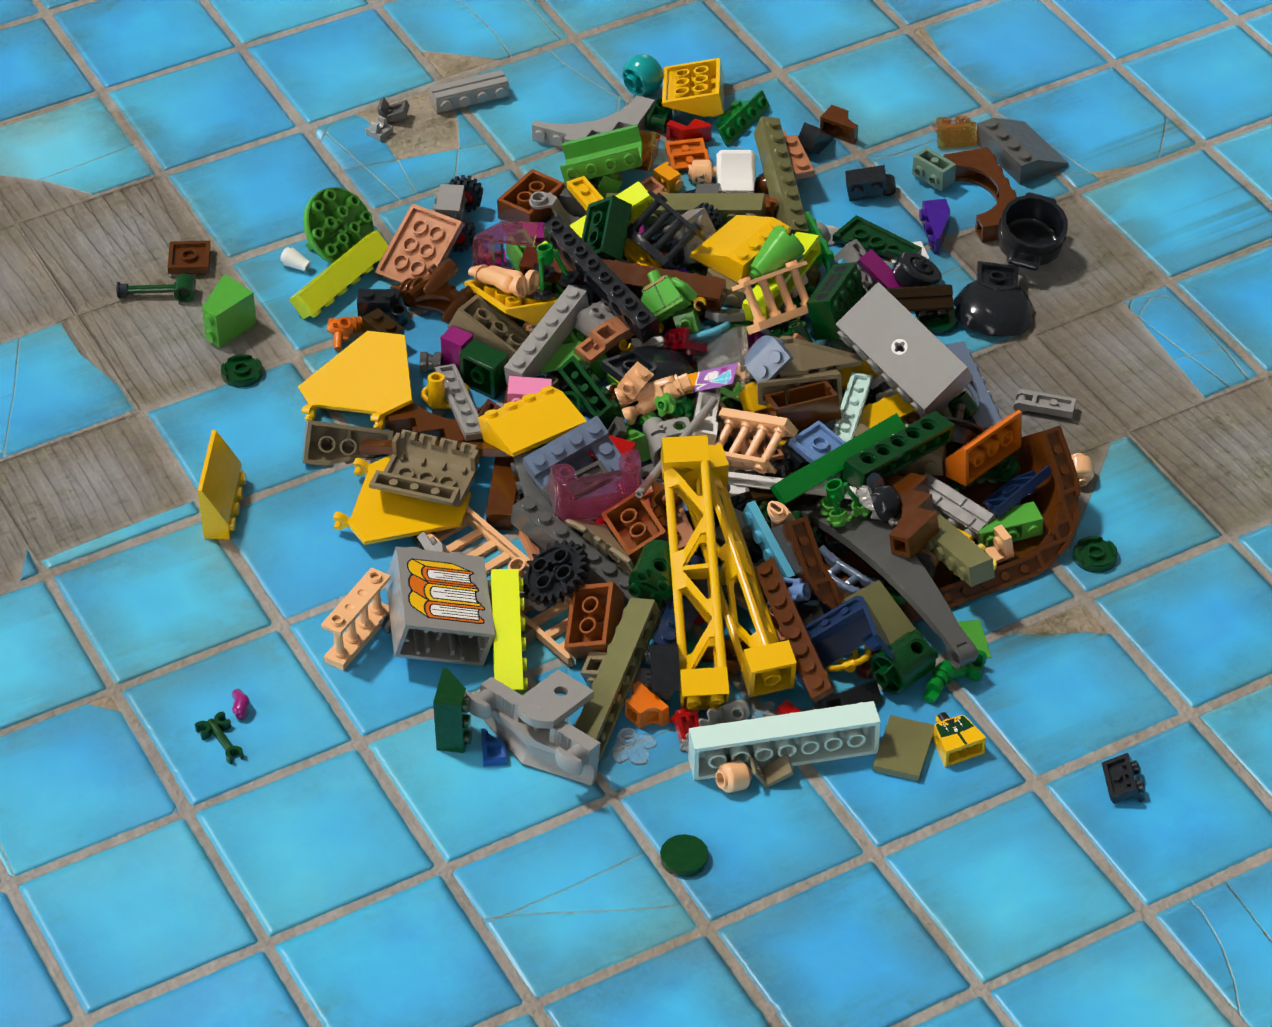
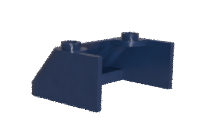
(844, 631)

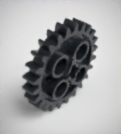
(555, 573)

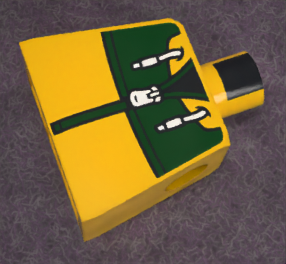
(957, 739)

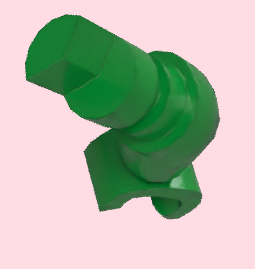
(945, 673)

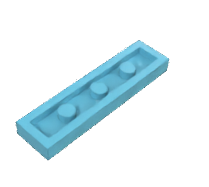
(764, 537)

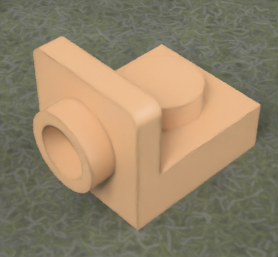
(1002, 547)

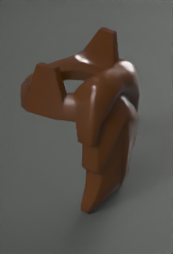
(659, 505)

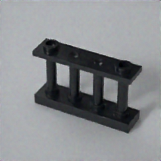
(656, 249)

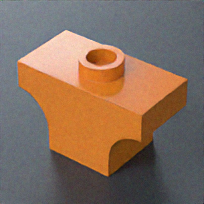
(645, 707)

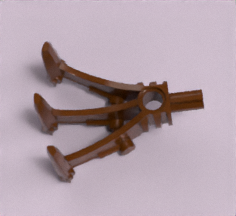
(434, 291)

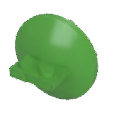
(335, 222)

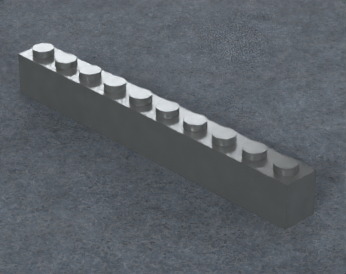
(546, 528)

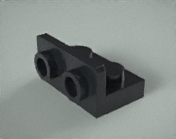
(1123, 778)

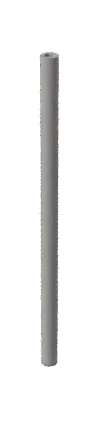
(655, 473)

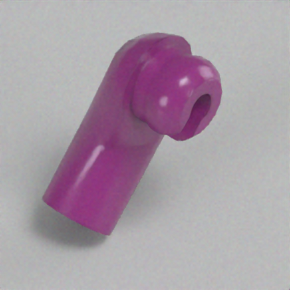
(240, 704)

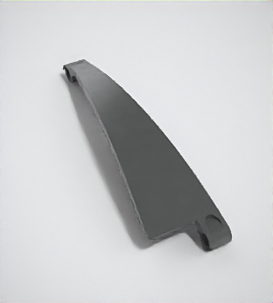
(908, 576)

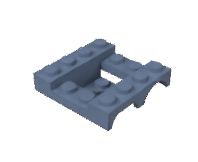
(573, 450)

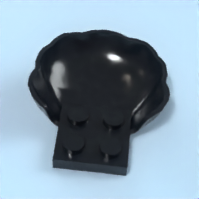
(994, 302)
(656, 358)

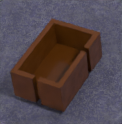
(807, 404)

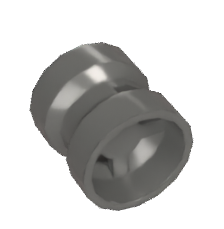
(430, 361)

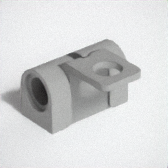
(656, 429)

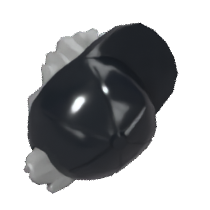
(880, 499)

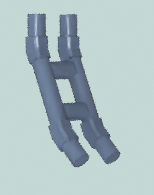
(838, 566)

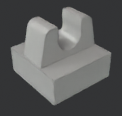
(379, 129)

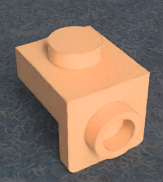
(635, 380)

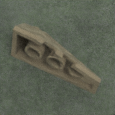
(815, 356)
(784, 383)
(601, 538)

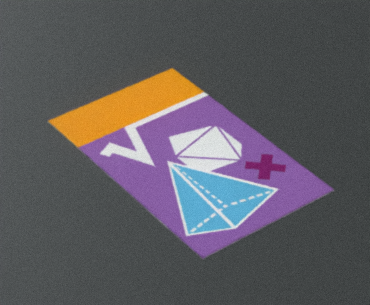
(712, 378)

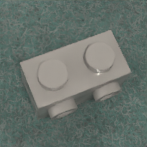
(592, 317)

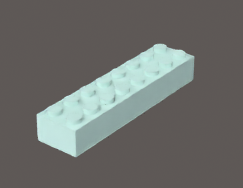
(802, 736)

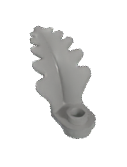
(541, 200)
(724, 714)

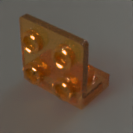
(955, 132)

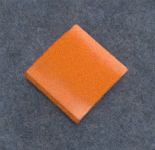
(683, 152)

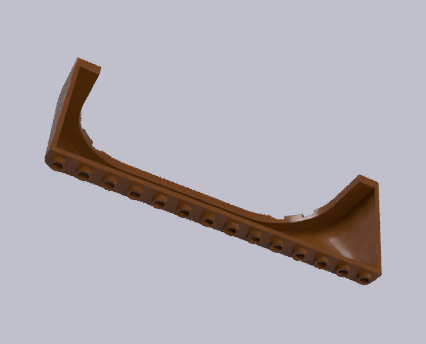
(1055, 499)

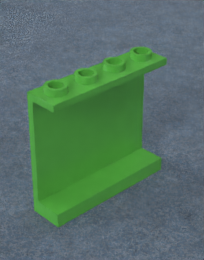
(603, 153)

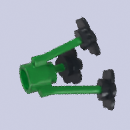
(545, 258)

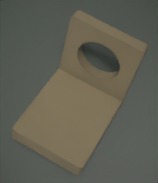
(772, 772)

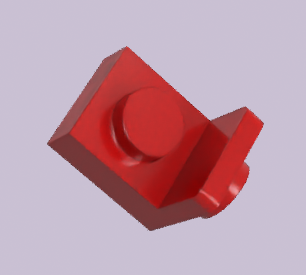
(683, 721)

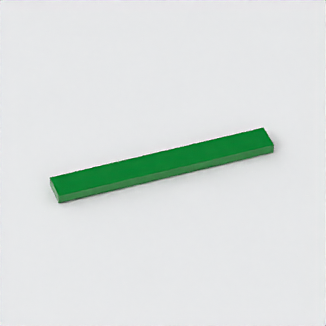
(833, 462)

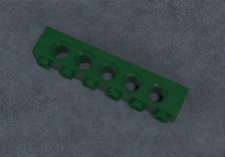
(899, 449)

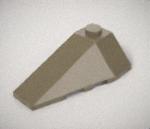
(337, 443)

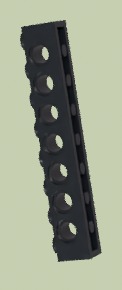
(601, 279)

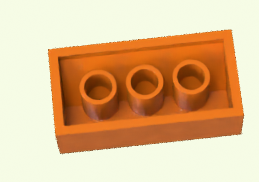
(985, 450)

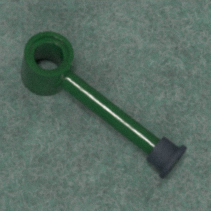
(183, 288)

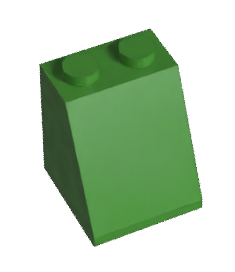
(228, 311)

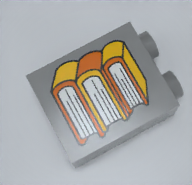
(439, 606)

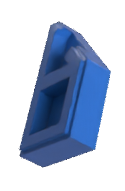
(493, 750)

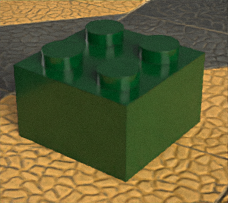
(483, 369)

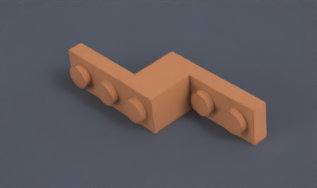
(800, 162)

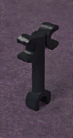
(781, 468)

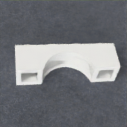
(709, 425)

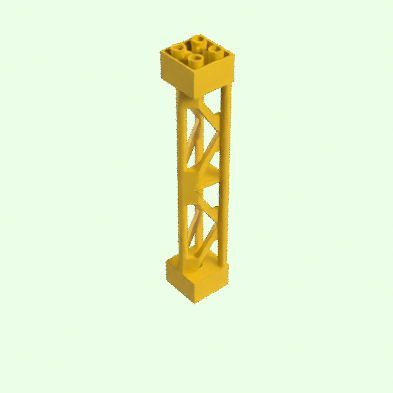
(680, 460)
(768, 663)

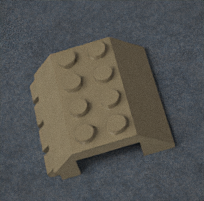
(428, 470)

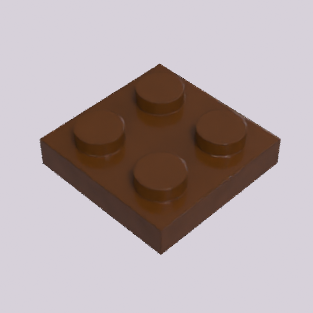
(189, 257)

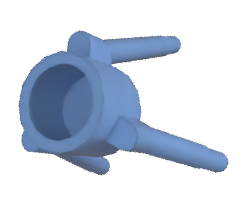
(799, 590)

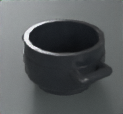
(1032, 231)

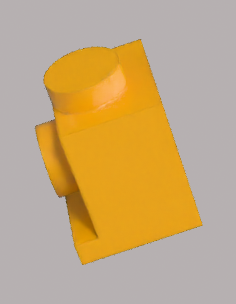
(668, 177)

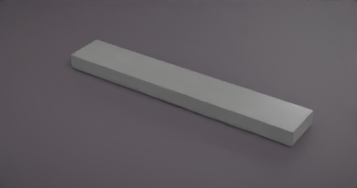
(460, 402)

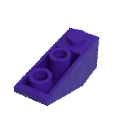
(936, 221)

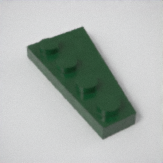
(875, 238)

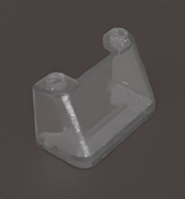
(725, 350)

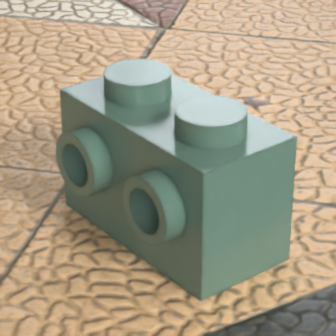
(934, 169)

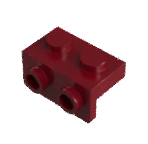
(678, 340)

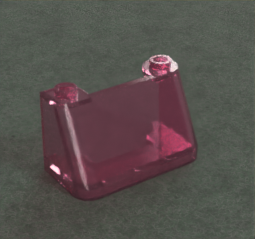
(592, 494)

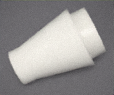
(293, 259)

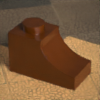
(837, 123)

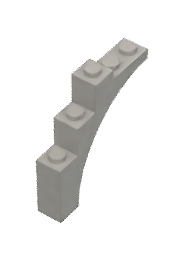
(556, 134)

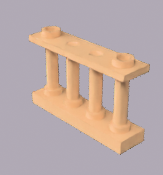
(775, 316)
(751, 422)
(362, 629)

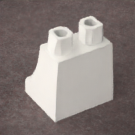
(736, 170)

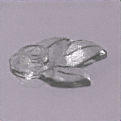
(632, 747)

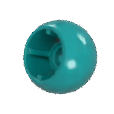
(642, 75)

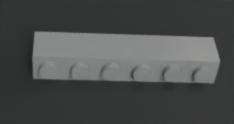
(547, 334)

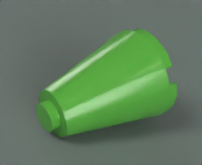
(776, 252)

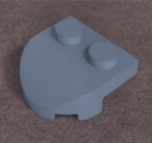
(767, 358)

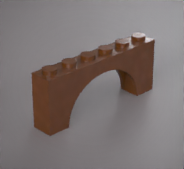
(982, 169)

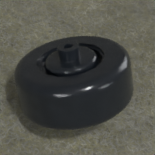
(916, 270)

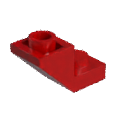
(696, 129)

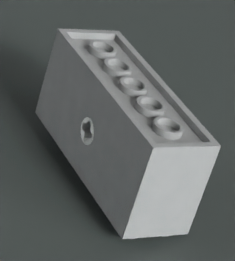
(903, 351)

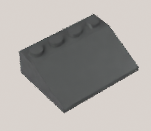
(1018, 149)

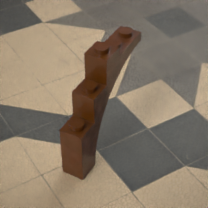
(420, 420)
(918, 517)

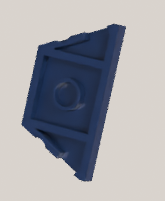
(1014, 490)

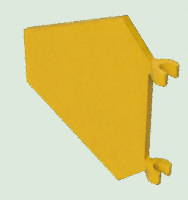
(362, 378)
(392, 516)

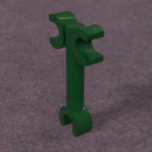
(217, 727)

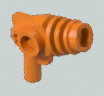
(342, 328)

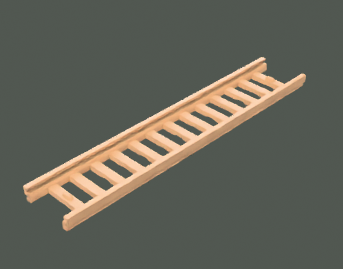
(509, 552)

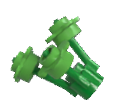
(667, 404)
(831, 503)

